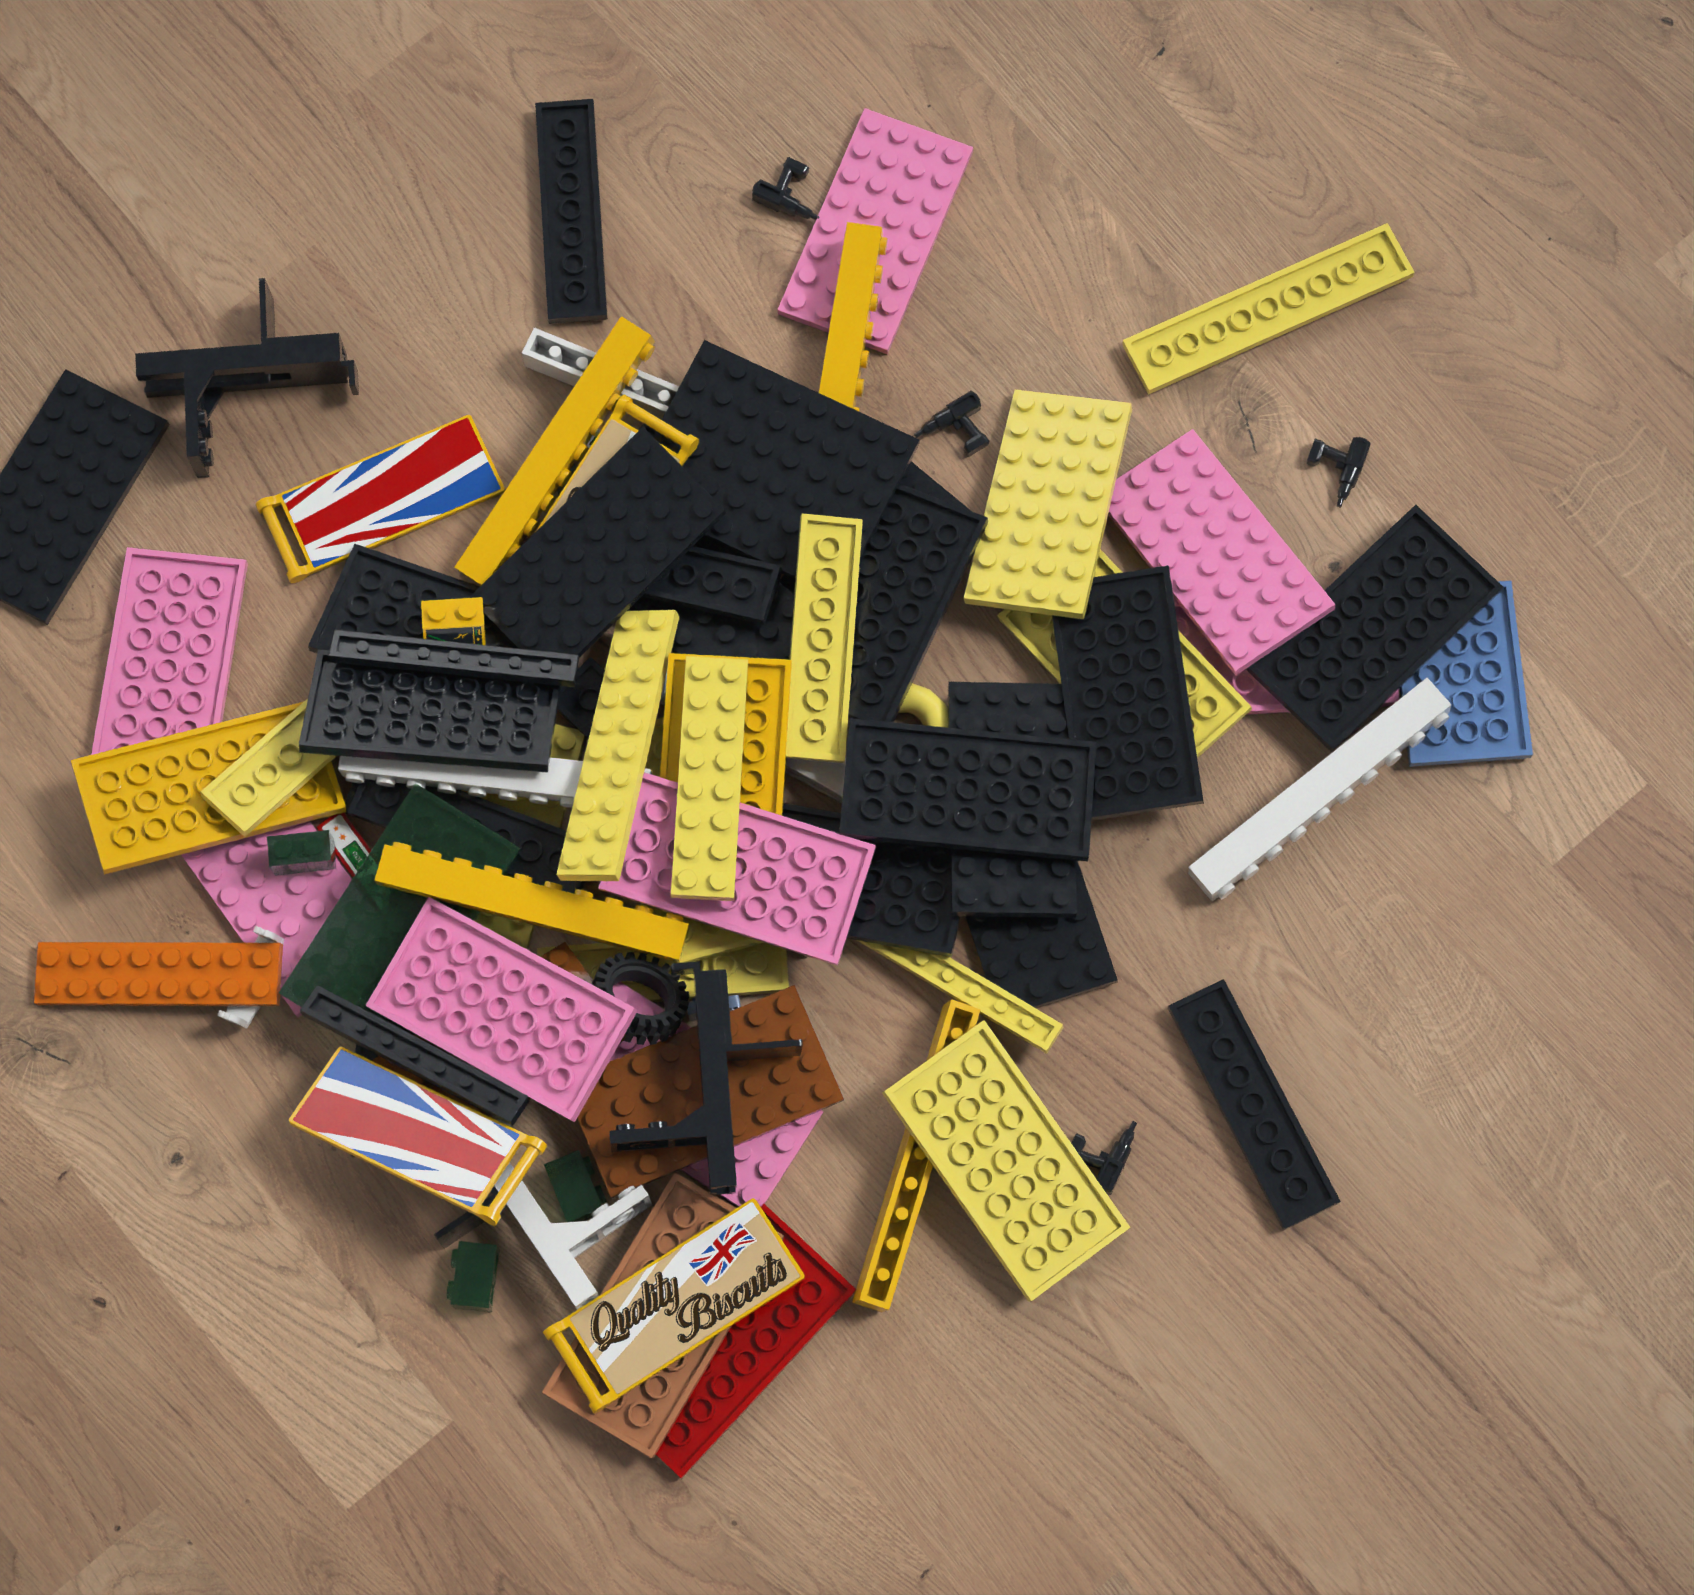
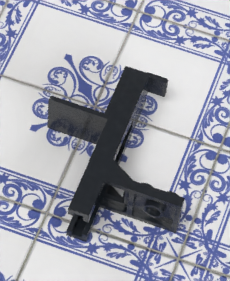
(210, 372)
(711, 1122)

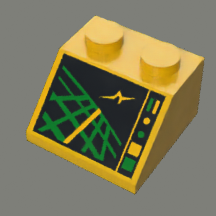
(454, 620)

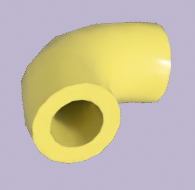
(925, 706)

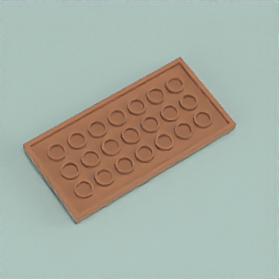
(649, 1410)

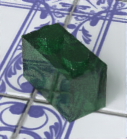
(301, 852)
(574, 1186)
(474, 1276)

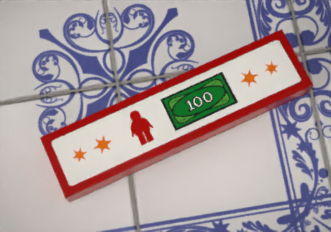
(349, 844)

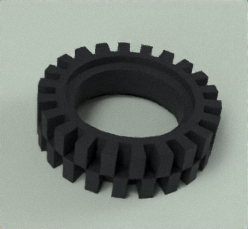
(656, 978)

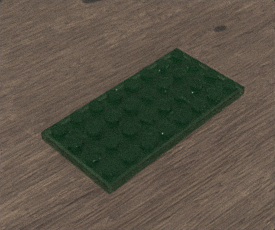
(374, 919)

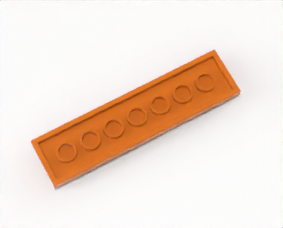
(158, 974)

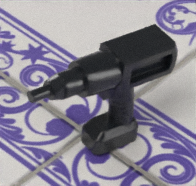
(778, 196)
(958, 414)
(1350, 463)
(1110, 1164)

